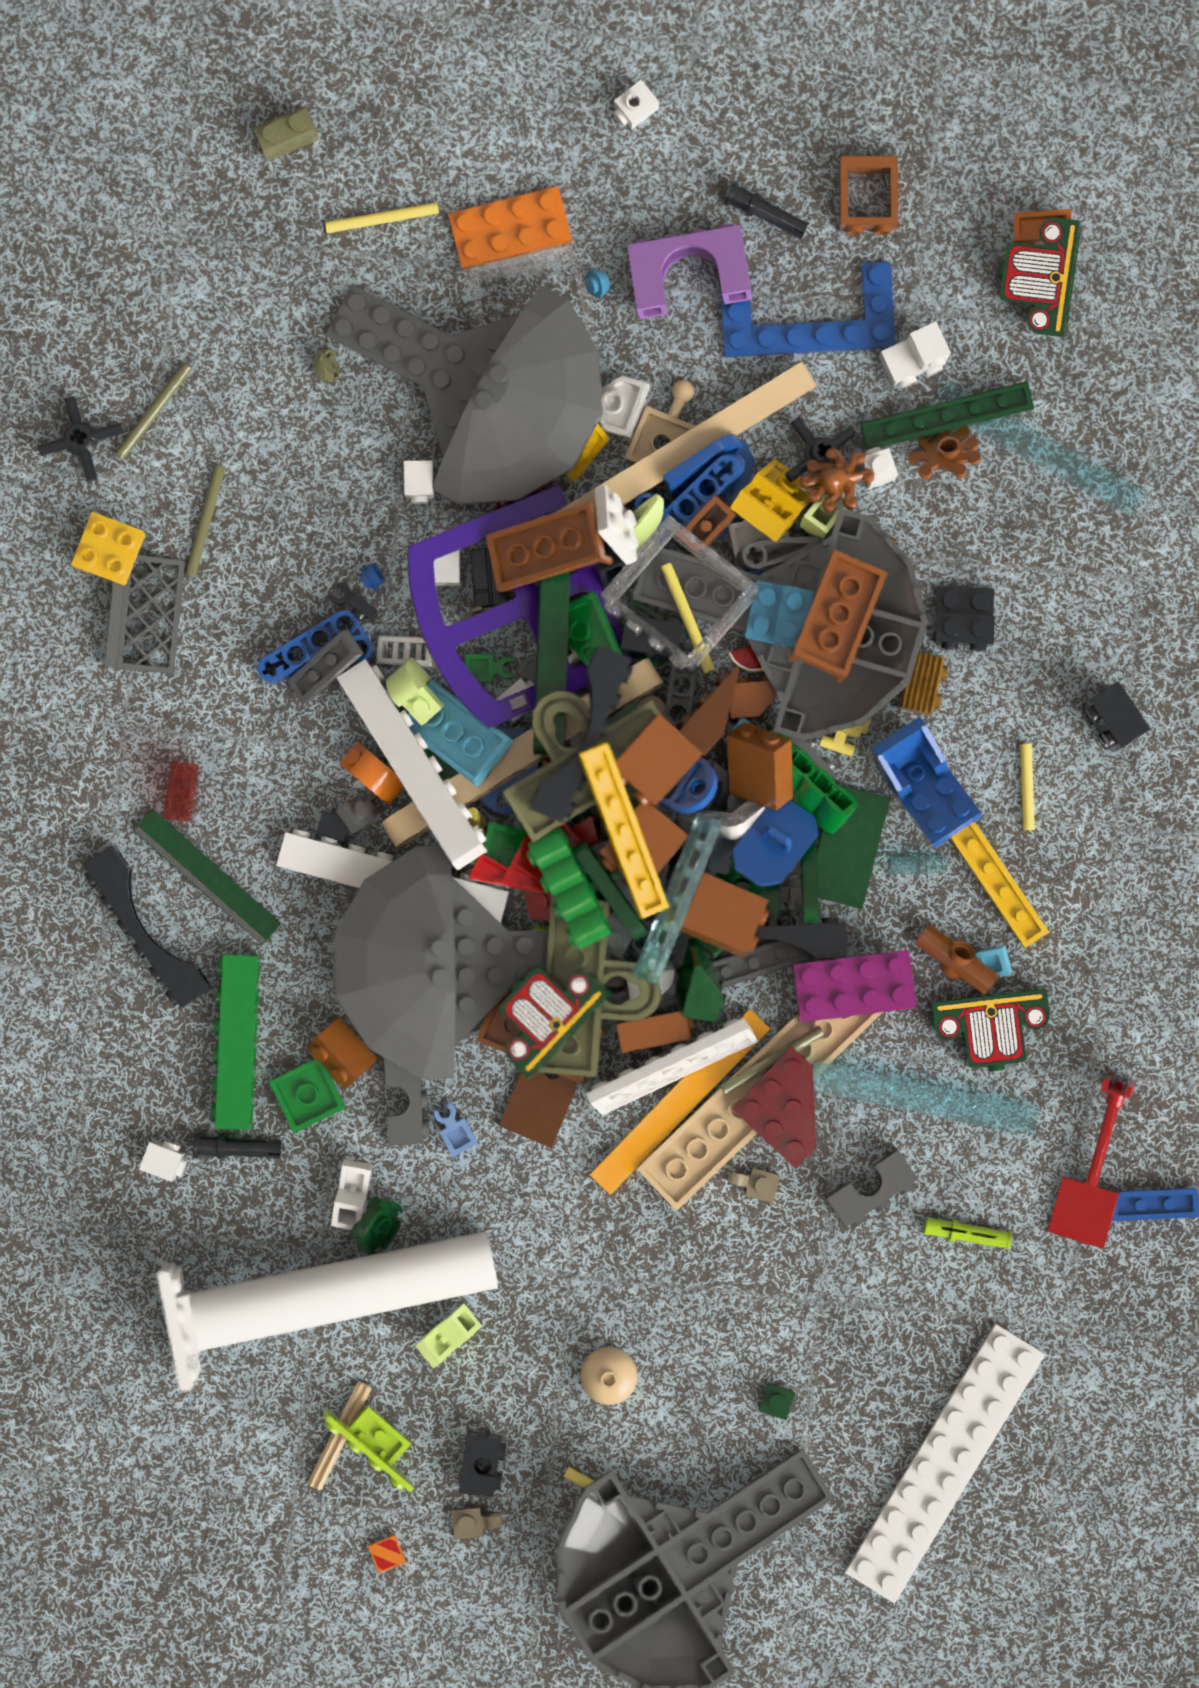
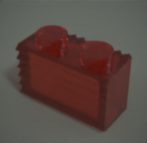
(182, 792)

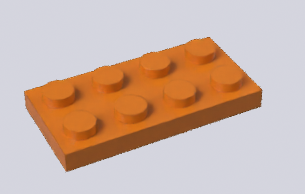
(510, 227)

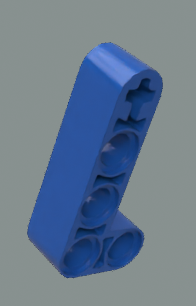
(696, 490)
(305, 642)

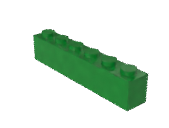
(236, 1042)

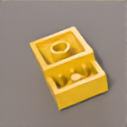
(772, 501)

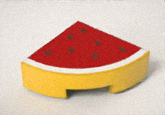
(746, 659)

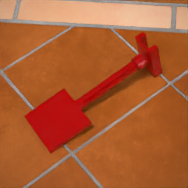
(1083, 1208)

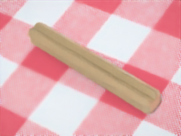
(337, 1441)

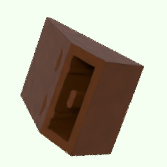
(710, 719)

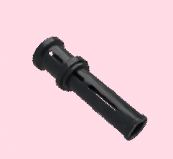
(754, 205)
(222, 1146)

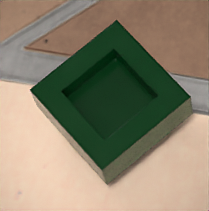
(776, 1401)

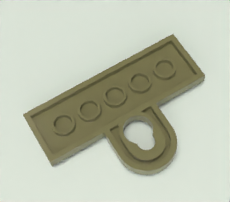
(618, 738)
(581, 1052)

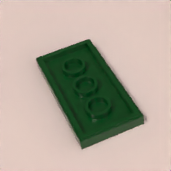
(849, 854)

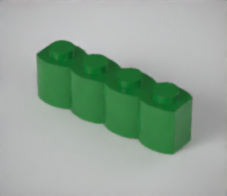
(818, 792)
(570, 889)

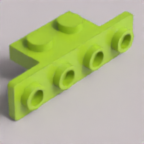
(376, 1439)

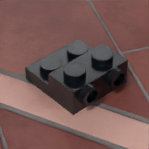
(964, 617)

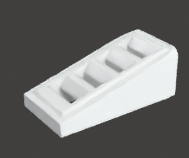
(382, 639)

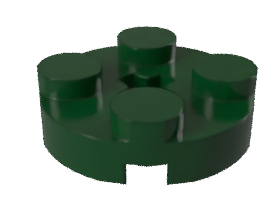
(377, 1225)

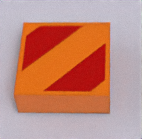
(386, 1553)

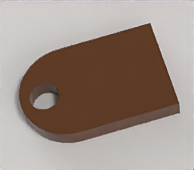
(538, 1107)

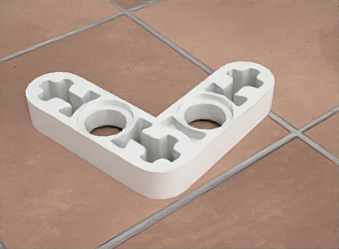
(734, 824)

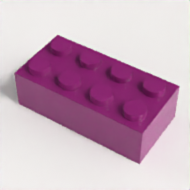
(853, 986)

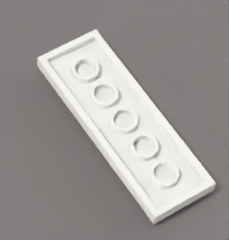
(679, 1063)

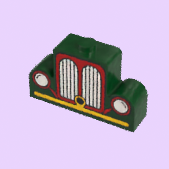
(1043, 275)
(548, 1015)
(991, 1025)

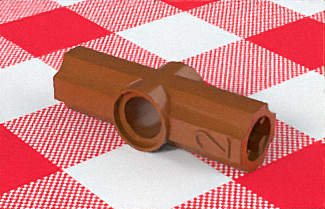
(957, 959)

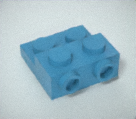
(778, 614)

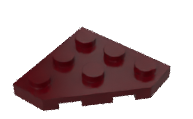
(784, 1107)

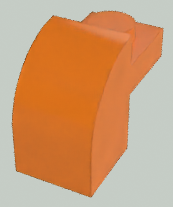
(372, 773)

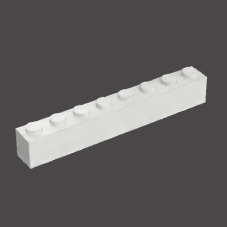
(412, 765)
(353, 866)

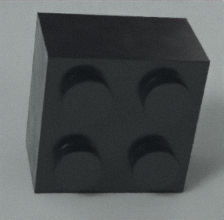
(1114, 717)

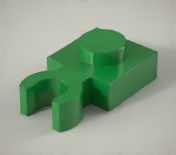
(484, 668)

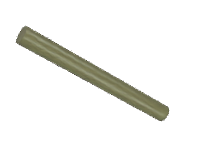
(154, 409)
(205, 520)
(770, 1060)

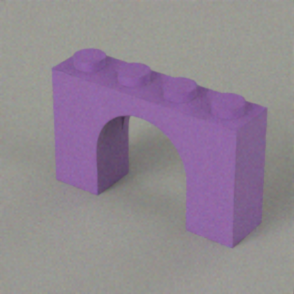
(653, 258)

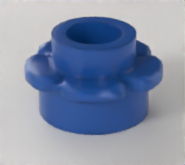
(371, 576)

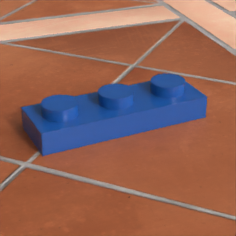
(1157, 1204)

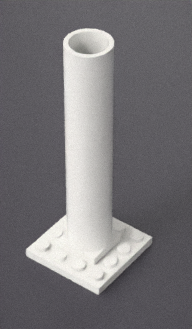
(318, 1295)

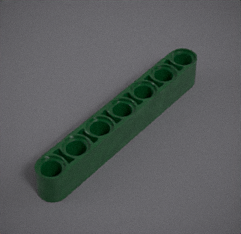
(552, 646)

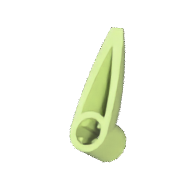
(648, 518)

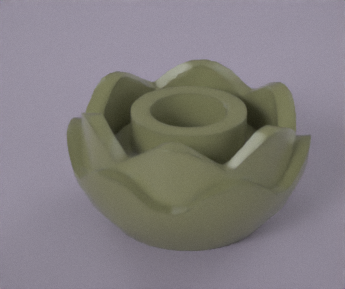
(325, 365)

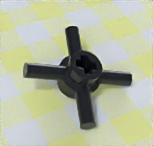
(814, 446)
(83, 451)

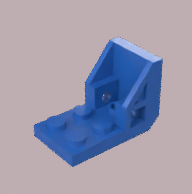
(923, 783)

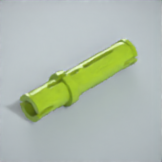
(933, 1227)

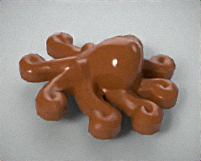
(946, 453)
(835, 479)

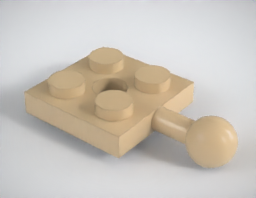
(657, 424)

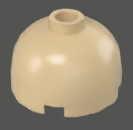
(608, 1375)

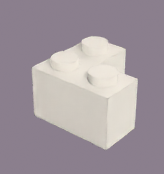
(920, 353)

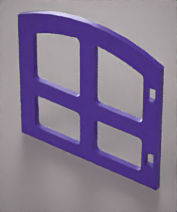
(443, 639)

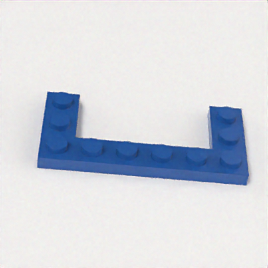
(874, 332)

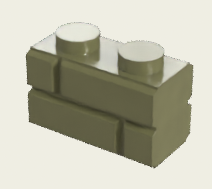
(286, 133)

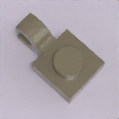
(759, 1184)
(470, 1522)

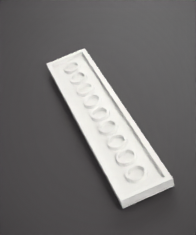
(944, 1463)

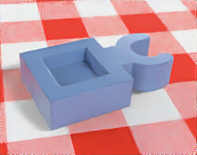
(456, 1135)

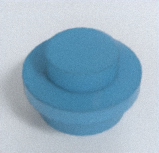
(597, 283)

